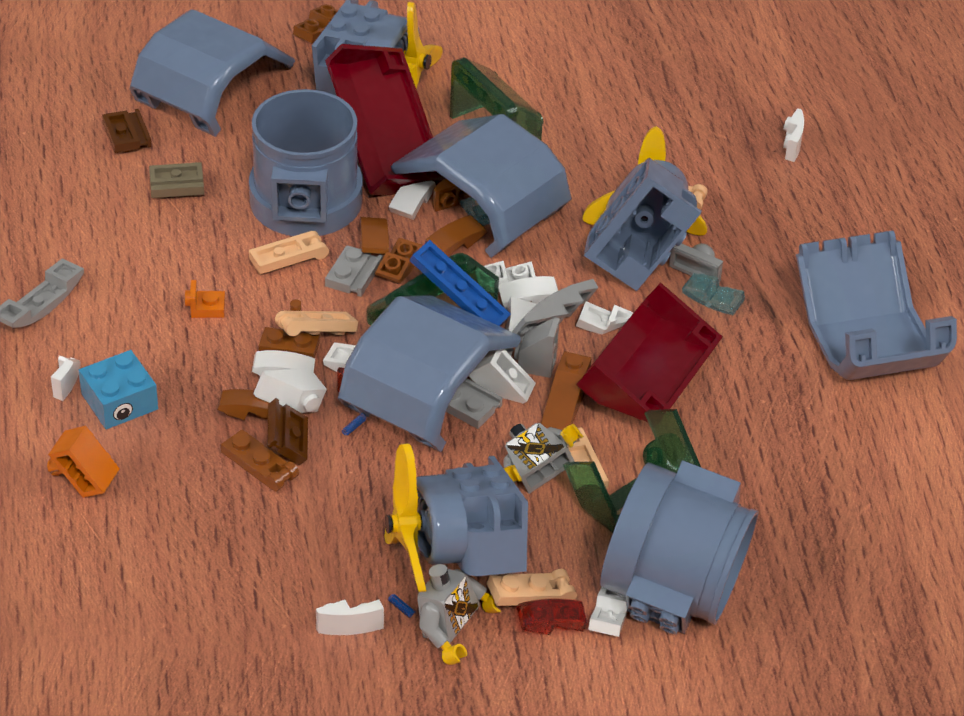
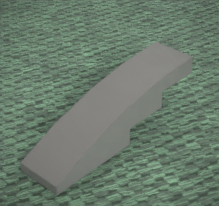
(558, 305)

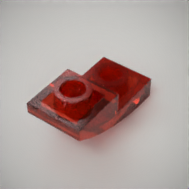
(546, 614)

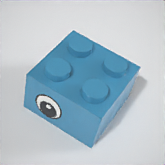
(118, 389)

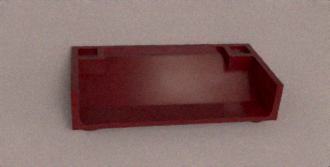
(387, 112)
(651, 356)

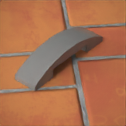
(39, 302)

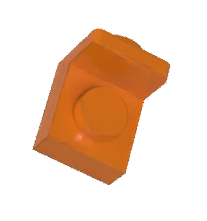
(205, 303)

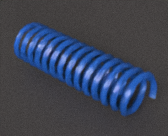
(355, 424)
(400, 605)

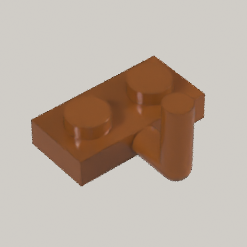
(279, 340)

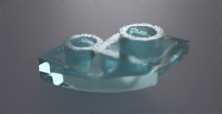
(707, 292)

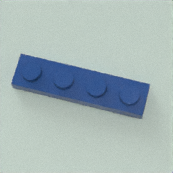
(458, 284)

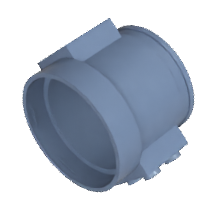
(305, 163)
(678, 546)

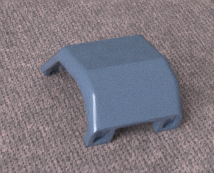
(194, 63)
(501, 168)
(864, 308)
(415, 363)

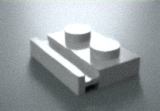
(353, 271)
(473, 403)

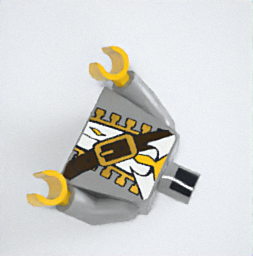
(538, 453)
(448, 606)

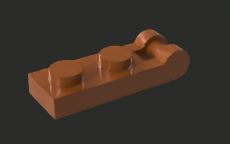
(259, 460)

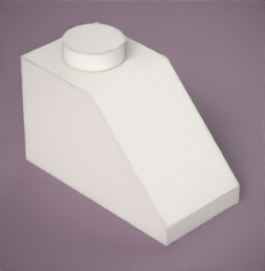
(503, 376)
(292, 387)

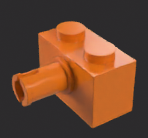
(82, 461)

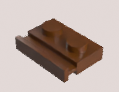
(126, 130)
(288, 431)

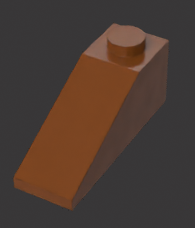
(565, 394)

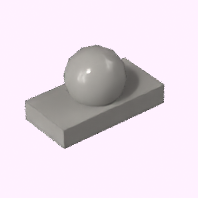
(698, 260)

